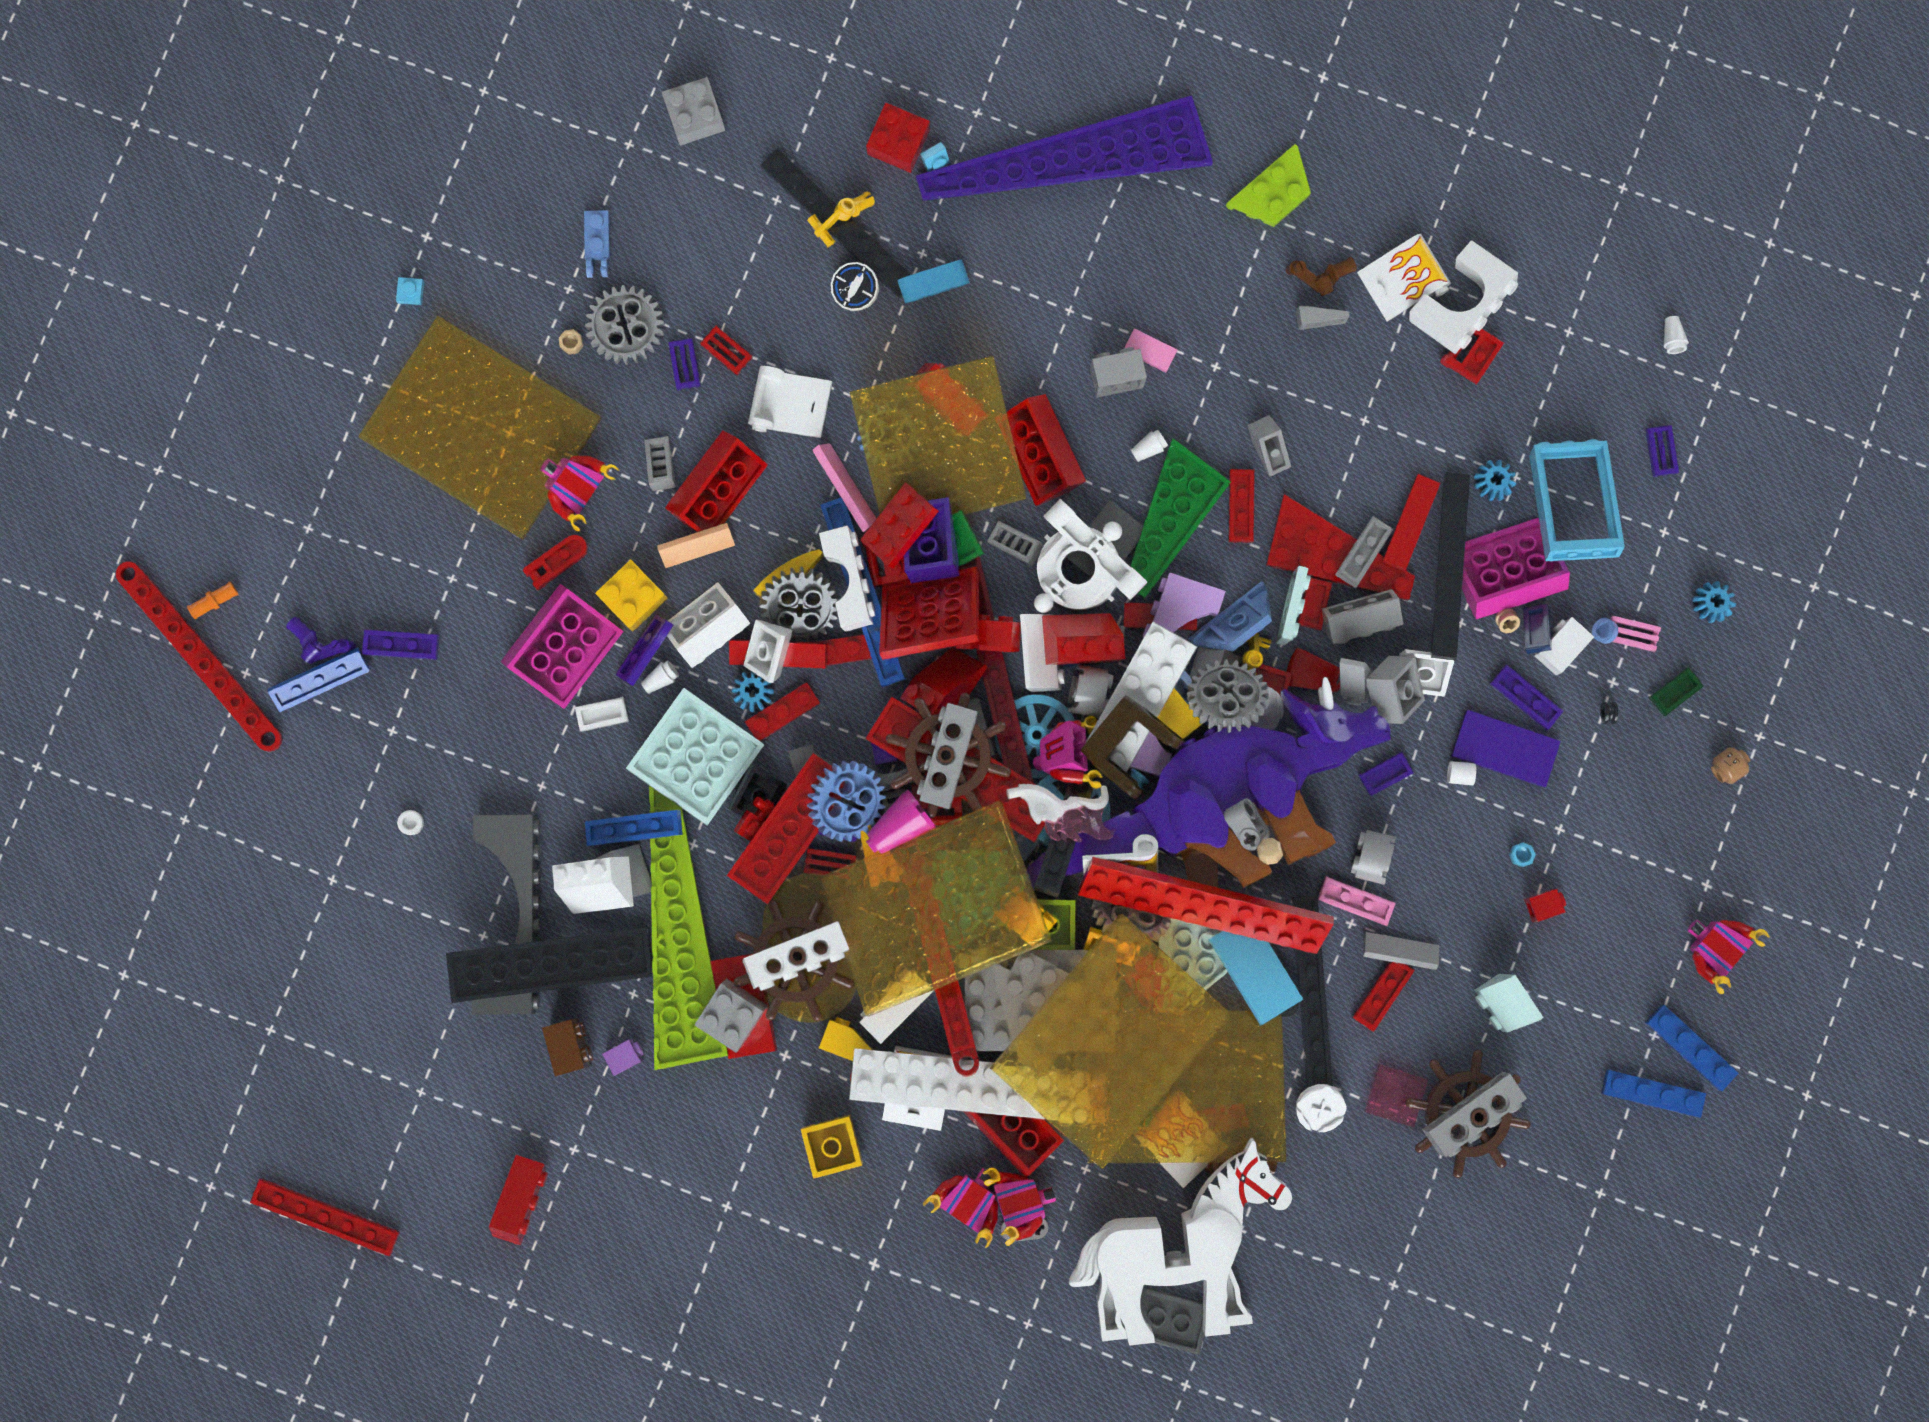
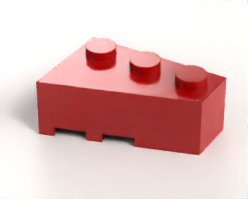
(518, 1200)

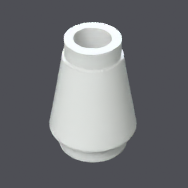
(1674, 336)
(1150, 445)
(660, 677)

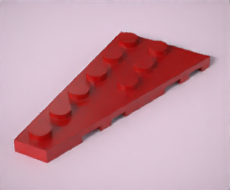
(1314, 543)

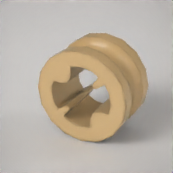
(1507, 627)

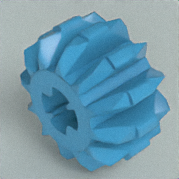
(1490, 488)
(1720, 596)
(746, 697)

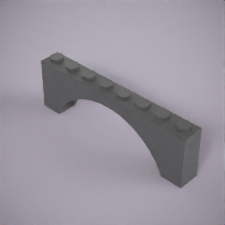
(515, 844)

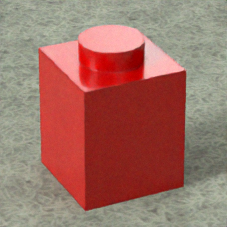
(1545, 905)

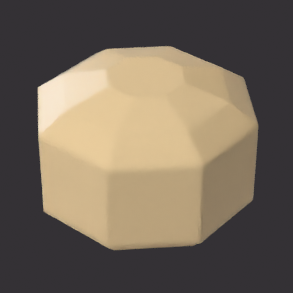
(571, 341)
(1269, 851)

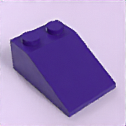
(935, 550)

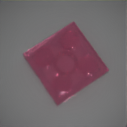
(1390, 1093)

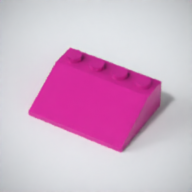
(1509, 570)
(561, 646)

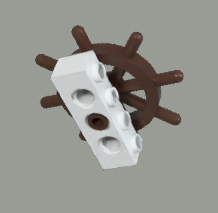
(793, 958)

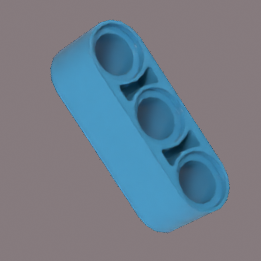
(933, 281)

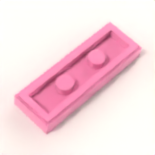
(1356, 901)

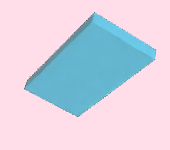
(1256, 974)

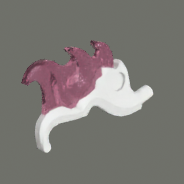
(1067, 816)

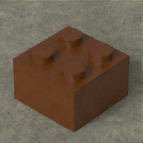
(567, 1046)

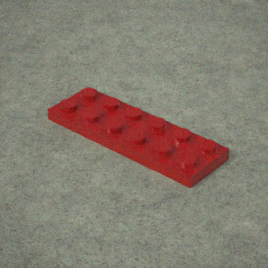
(782, 836)

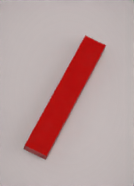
(325, 1217)

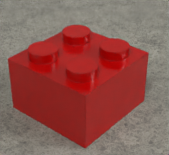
(898, 137)

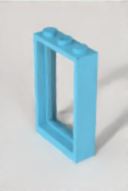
(1577, 549)

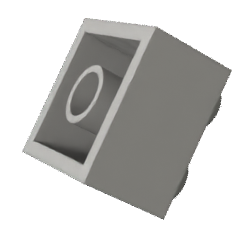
(693, 111)
(1118, 372)
(1396, 688)
(731, 1015)

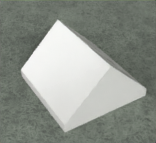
(767, 650)
(1432, 672)

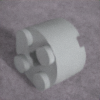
(1089, 691)
(1374, 856)

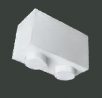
(1567, 643)

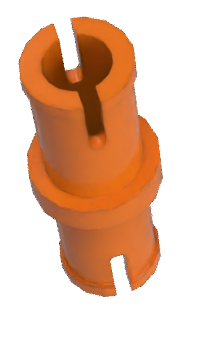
(212, 600)

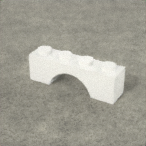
(853, 608)

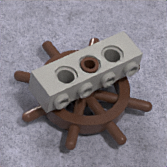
(948, 755)
(1470, 1114)

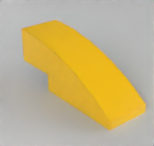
(807, 561)

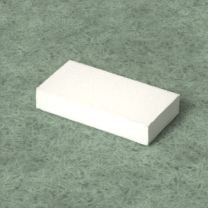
(601, 714)

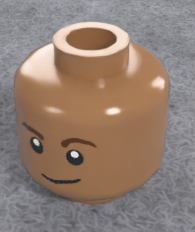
(1730, 765)

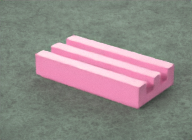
(1654, 637)

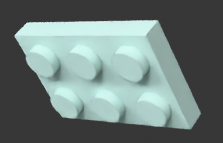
(1293, 606)

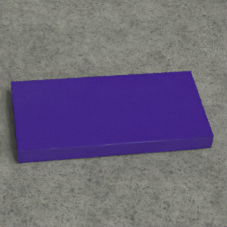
(1505, 748)

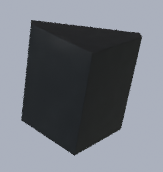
(756, 784)

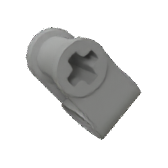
(1246, 823)

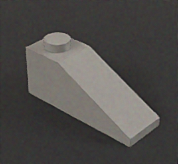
(1353, 681)

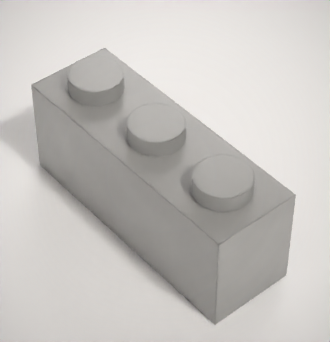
(1362, 617)

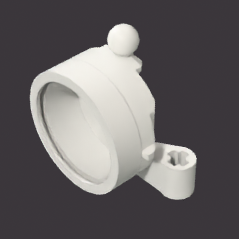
(1109, 572)

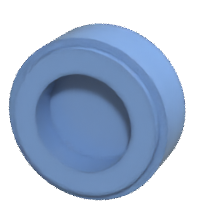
(1605, 630)

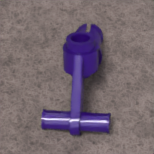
(313, 649)

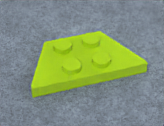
(1275, 190)

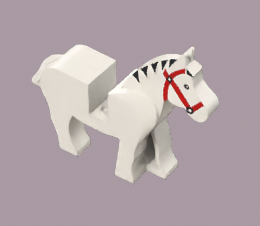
(1132, 1253)

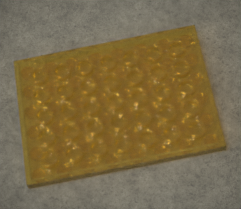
(478, 426)
(935, 909)
(1110, 1041)
(1219, 1101)

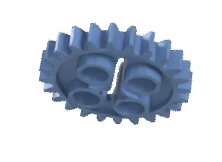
(856, 780)

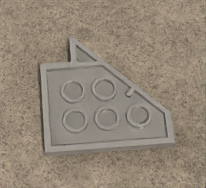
(1025, 988)

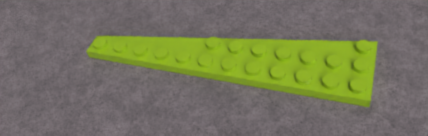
(680, 951)

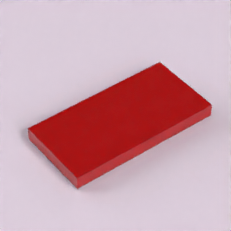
(762, 1037)

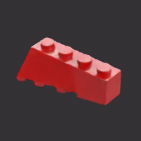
(996, 635)

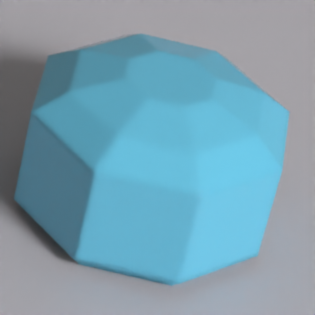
(1522, 854)

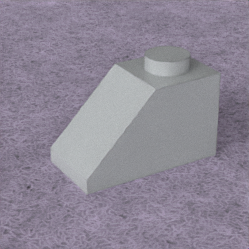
(1269, 445)

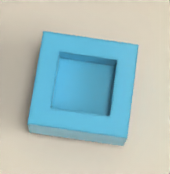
(935, 157)
(410, 291)

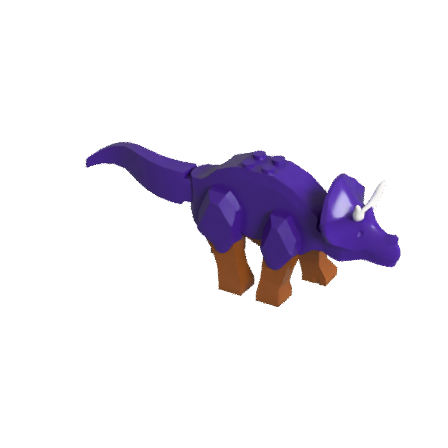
(1233, 766)

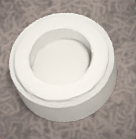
(410, 822)

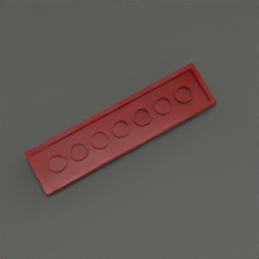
(902, 720)

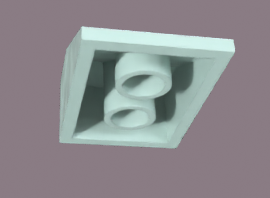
(1507, 1003)

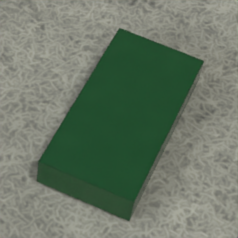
(1676, 691)

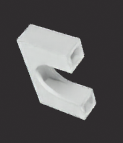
(1455, 328)

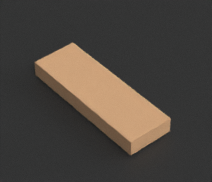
(696, 545)

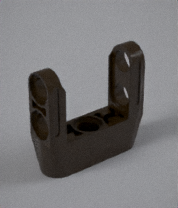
(1114, 730)

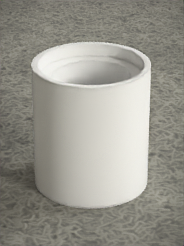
(1461, 773)

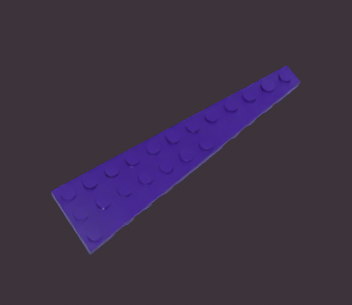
(1127, 145)

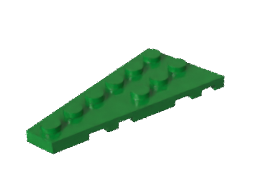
(1178, 506)

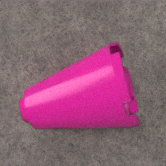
(899, 824)

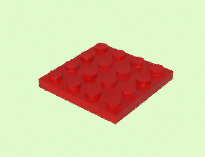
(929, 614)

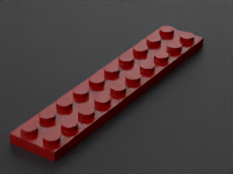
(1205, 905)

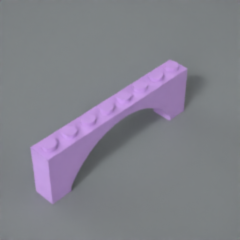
(1179, 603)

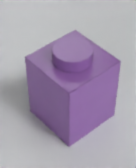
(623, 1056)

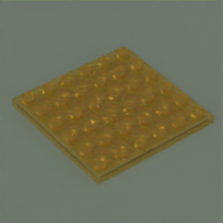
(941, 436)

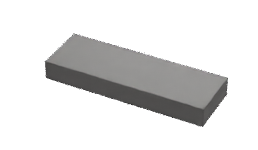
(1364, 552)
(1401, 950)

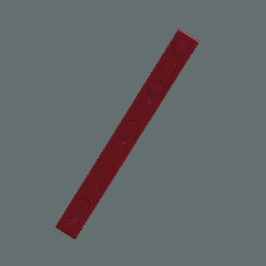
(1000, 691)

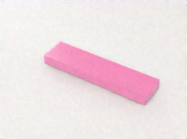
(845, 486)

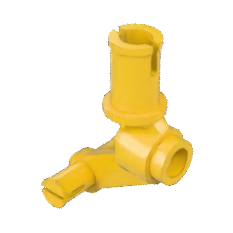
(844, 210)
(1253, 656)

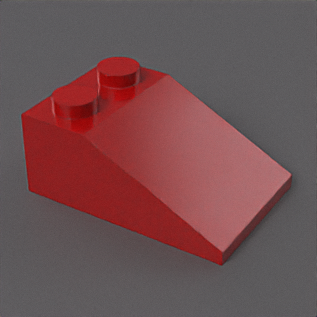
(944, 681)

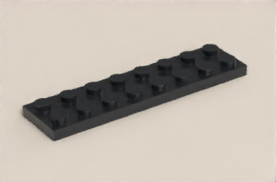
(548, 965)

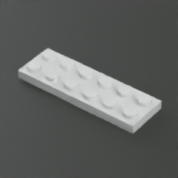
(1148, 682)

